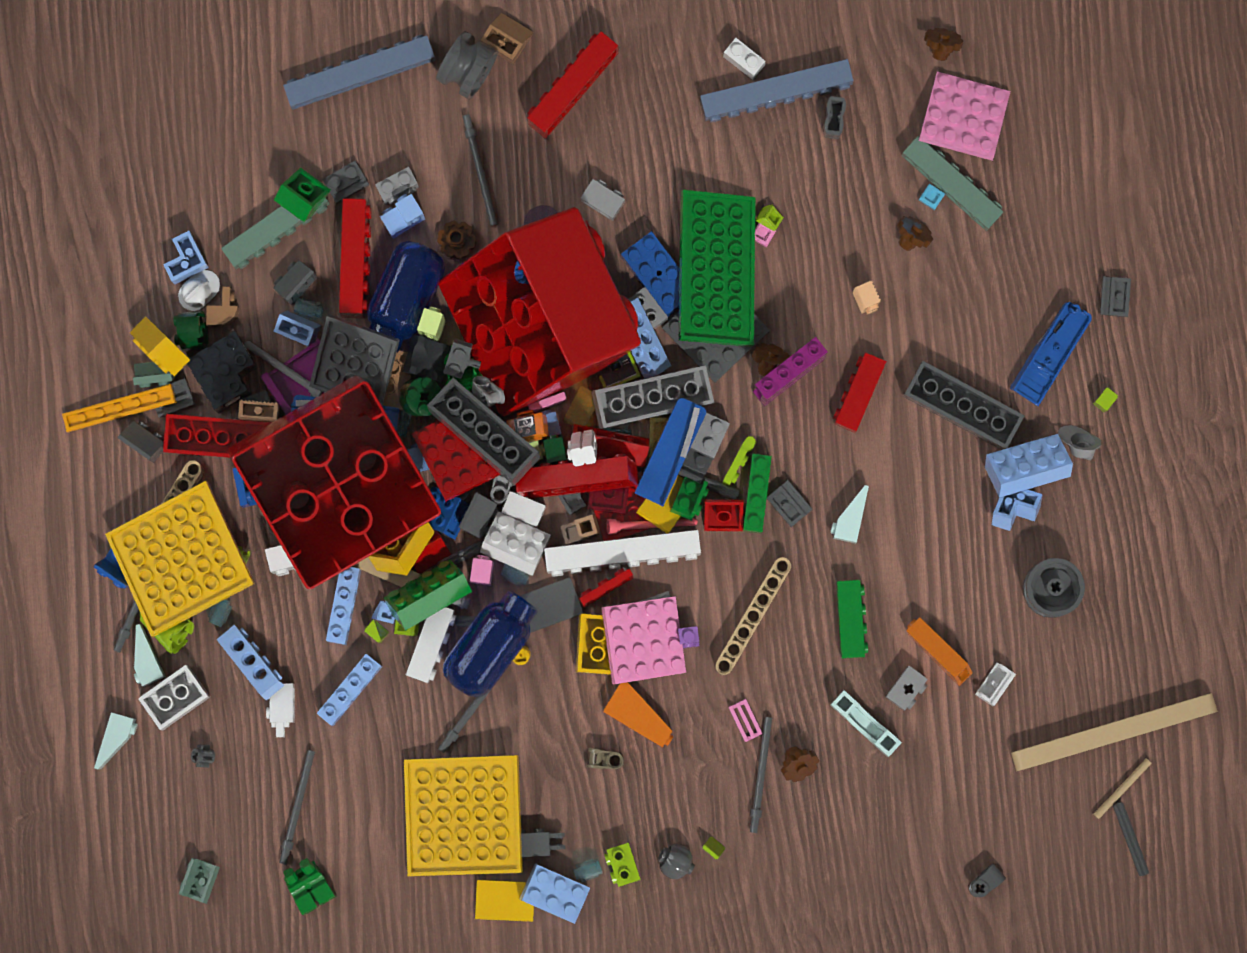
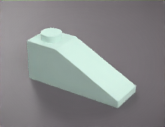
(849, 522)
(146, 662)
(116, 735)

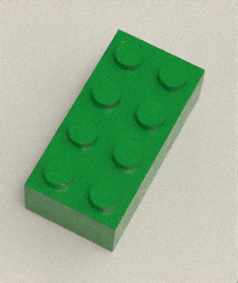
(427, 594)

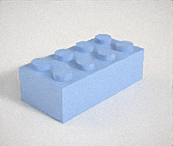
(1028, 465)

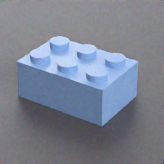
(554, 893)

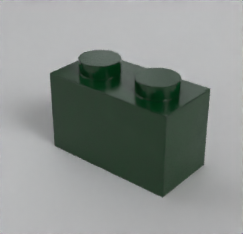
(554, 449)

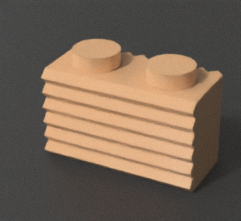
(866, 297)
(258, 411)

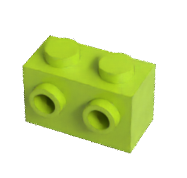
(623, 864)

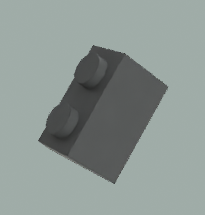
(294, 282)
(143, 441)
(479, 516)

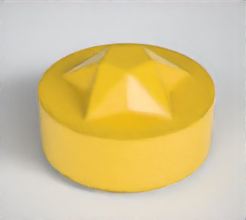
(523, 656)

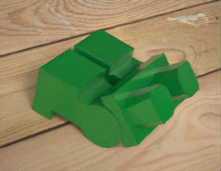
(305, 879)

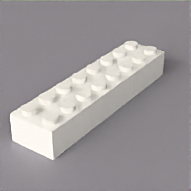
(622, 552)

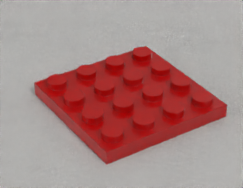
(451, 461)

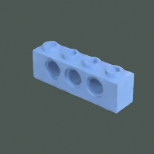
(649, 354)
(343, 606)
(230, 642)
(349, 690)

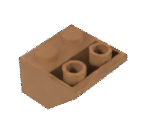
(507, 37)

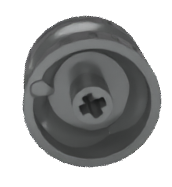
(467, 64)
(1039, 593)

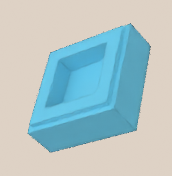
(931, 196)

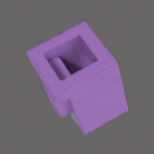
(689, 637)

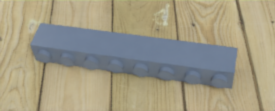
(359, 72)
(776, 90)

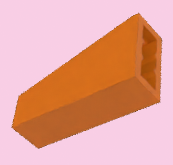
(939, 651)
(636, 714)

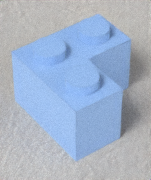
(403, 216)
(190, 259)
(1021, 504)

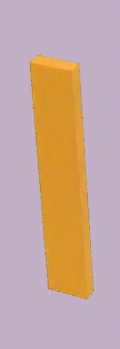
(119, 408)

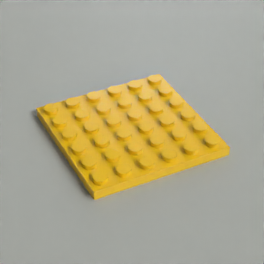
(179, 558)
(463, 816)

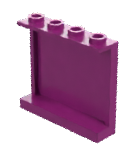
(790, 371)
(285, 388)

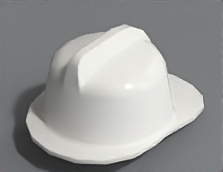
(199, 290)

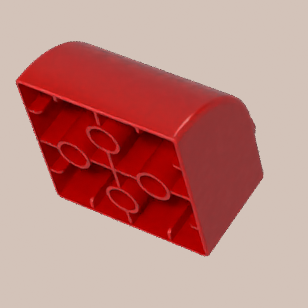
(546, 331)
(331, 481)

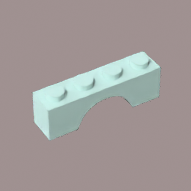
(865, 723)

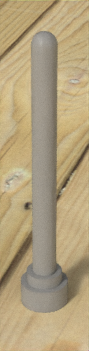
(283, 368)

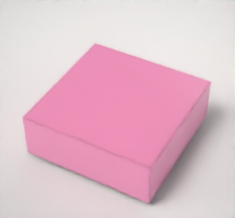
(763, 235)

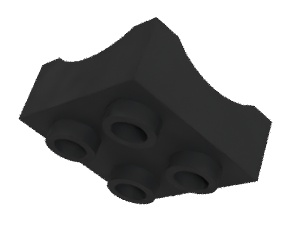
(426, 358)

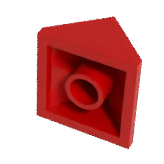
(723, 515)
(432, 553)

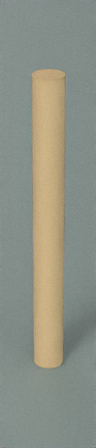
(1122, 788)

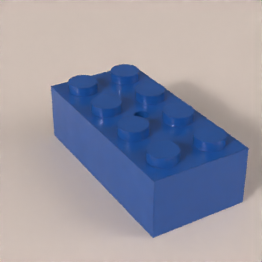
(644, 261)

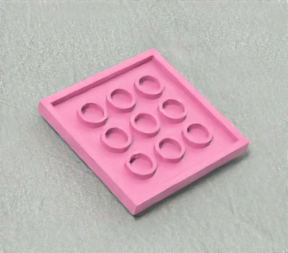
(964, 116)
(643, 640)

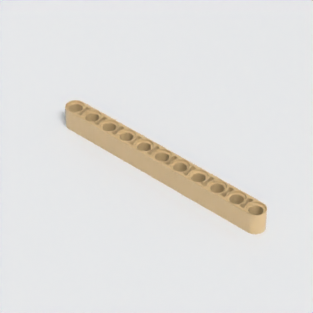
(1114, 732)

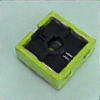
(619, 372)

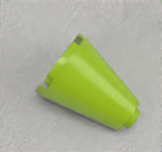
(174, 638)

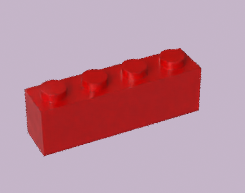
(860, 392)
(614, 443)

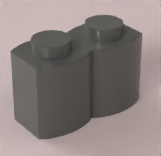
(834, 122)

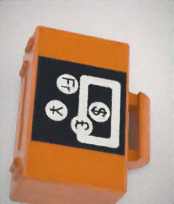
(530, 425)

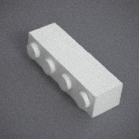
(429, 645)

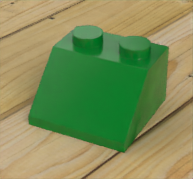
(301, 194)

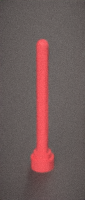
(614, 526)

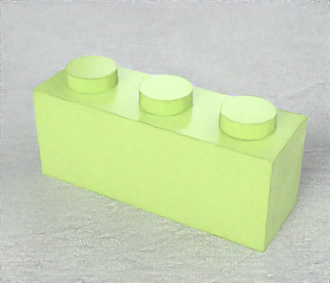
(431, 324)

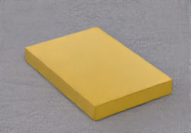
(661, 515)
(501, 901)

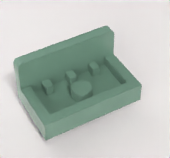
(150, 373)
(199, 880)

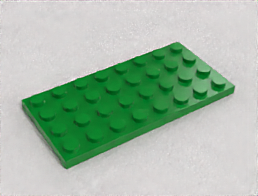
(717, 268)

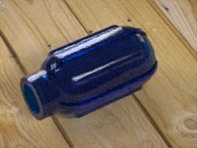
(405, 290)
(489, 645)

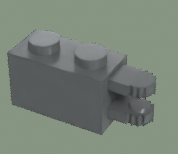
(539, 842)

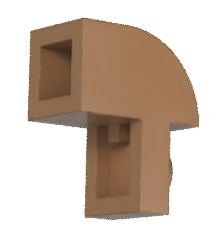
(223, 315)
(580, 529)

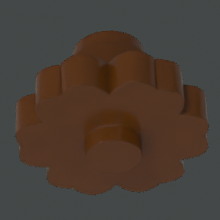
(942, 42)
(913, 233)
(456, 239)
(768, 357)
(799, 764)

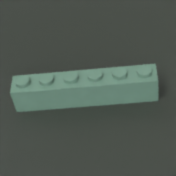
(952, 183)
(264, 234)

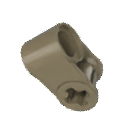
(603, 759)

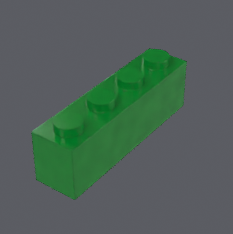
(757, 493)
(851, 619)

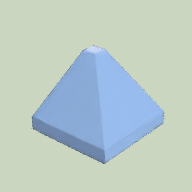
(383, 613)

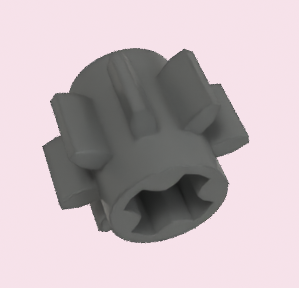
(202, 755)

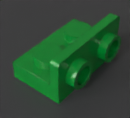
(689, 498)

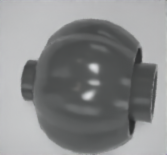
(676, 861)

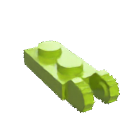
(740, 460)

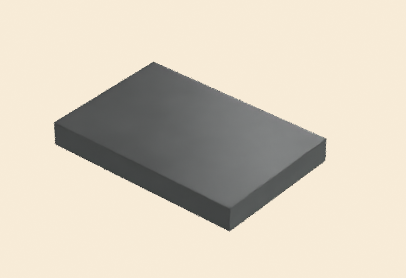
(554, 604)

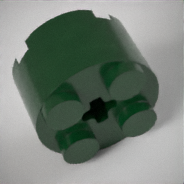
(191, 331)
(411, 392)

